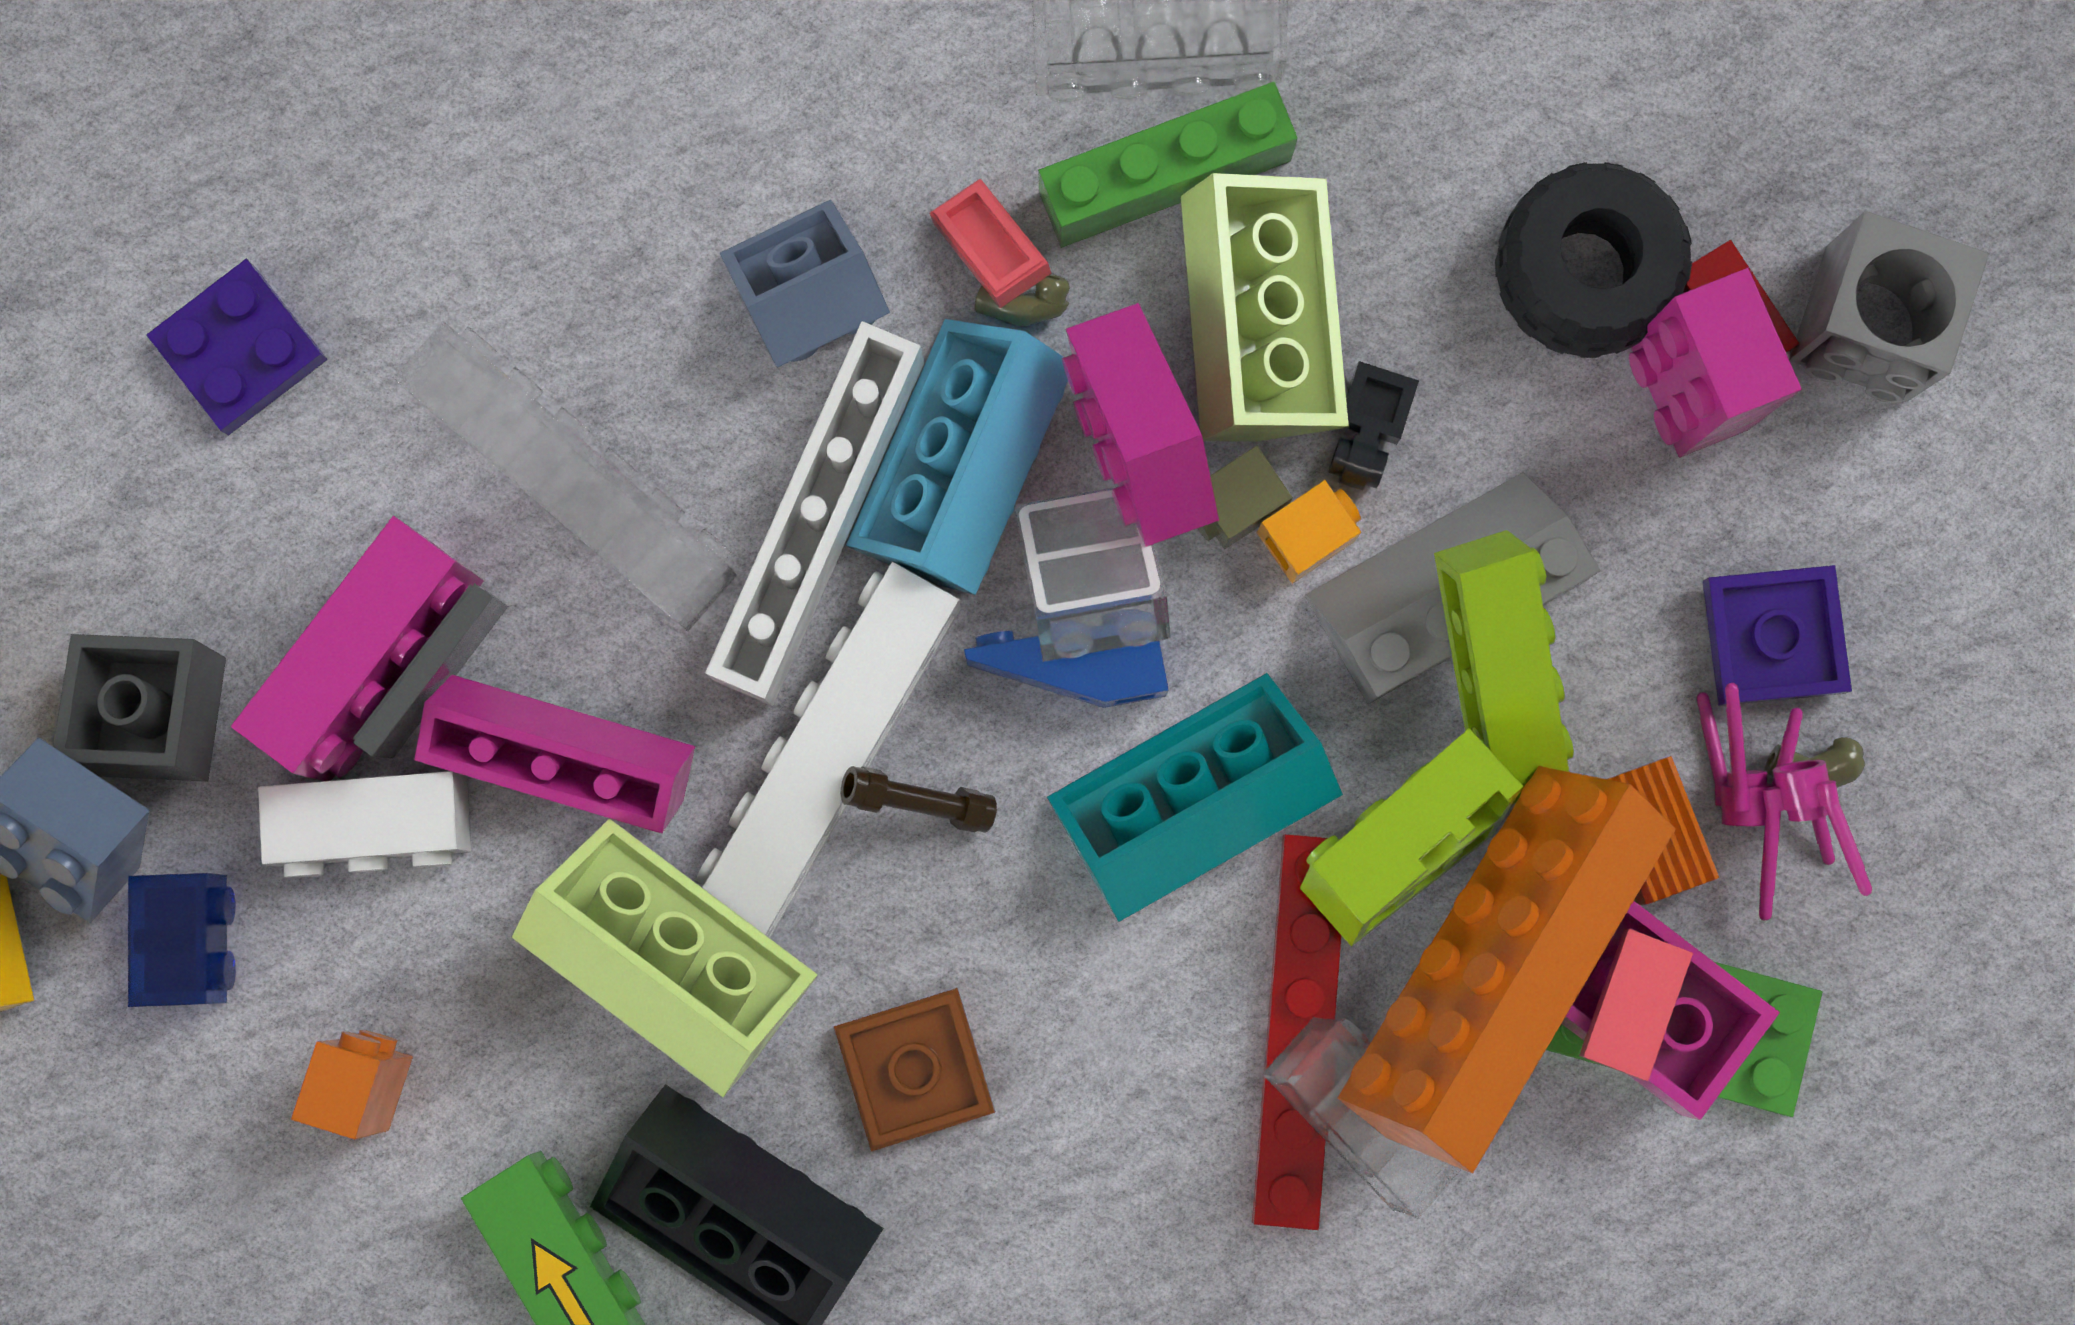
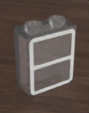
(1089, 576)

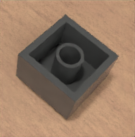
(140, 706)

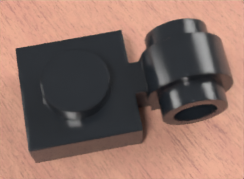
(1376, 410)

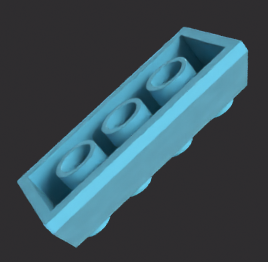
(961, 454)

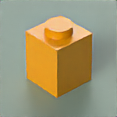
(1310, 530)

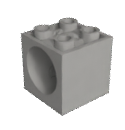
(1930, 277)

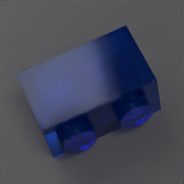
(179, 939)

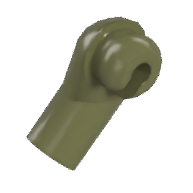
(1031, 308)

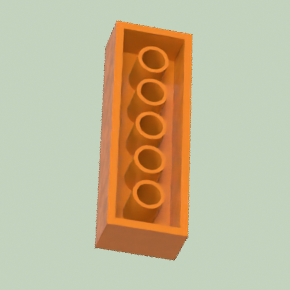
(1507, 965)

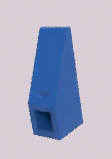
(1095, 678)

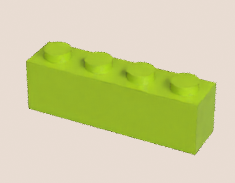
(1503, 652)

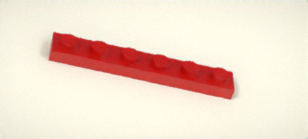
(1301, 988)

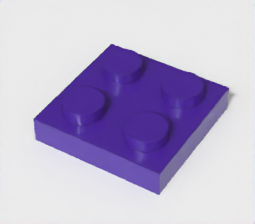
(236, 347)
(1777, 634)

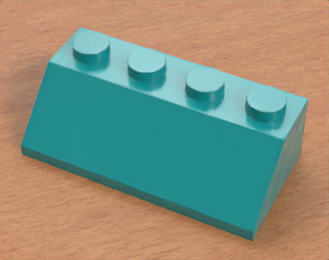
(1195, 796)

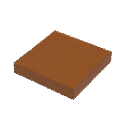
(914, 1069)

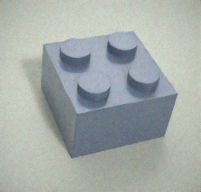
(68, 831)

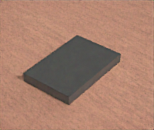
(436, 661)

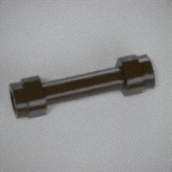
(871, 789)

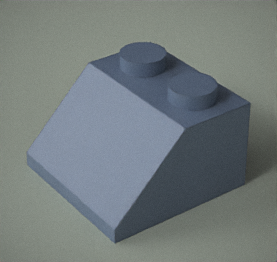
(805, 283)

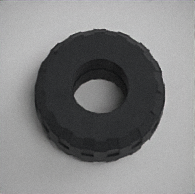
(1617, 207)

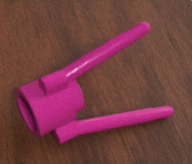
(1741, 789)
(1806, 795)

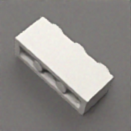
(364, 822)

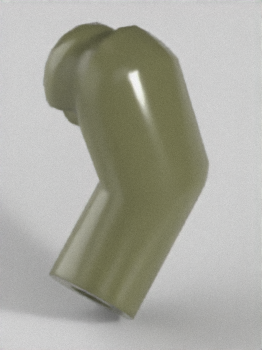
(1842, 759)

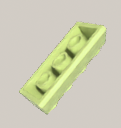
(1263, 307)
(663, 956)

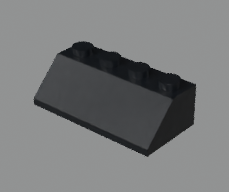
(733, 1214)

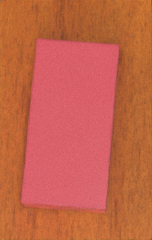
(990, 243)
(1636, 1004)

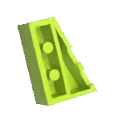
(1410, 837)

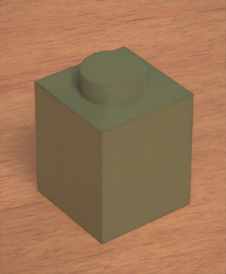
(1244, 496)

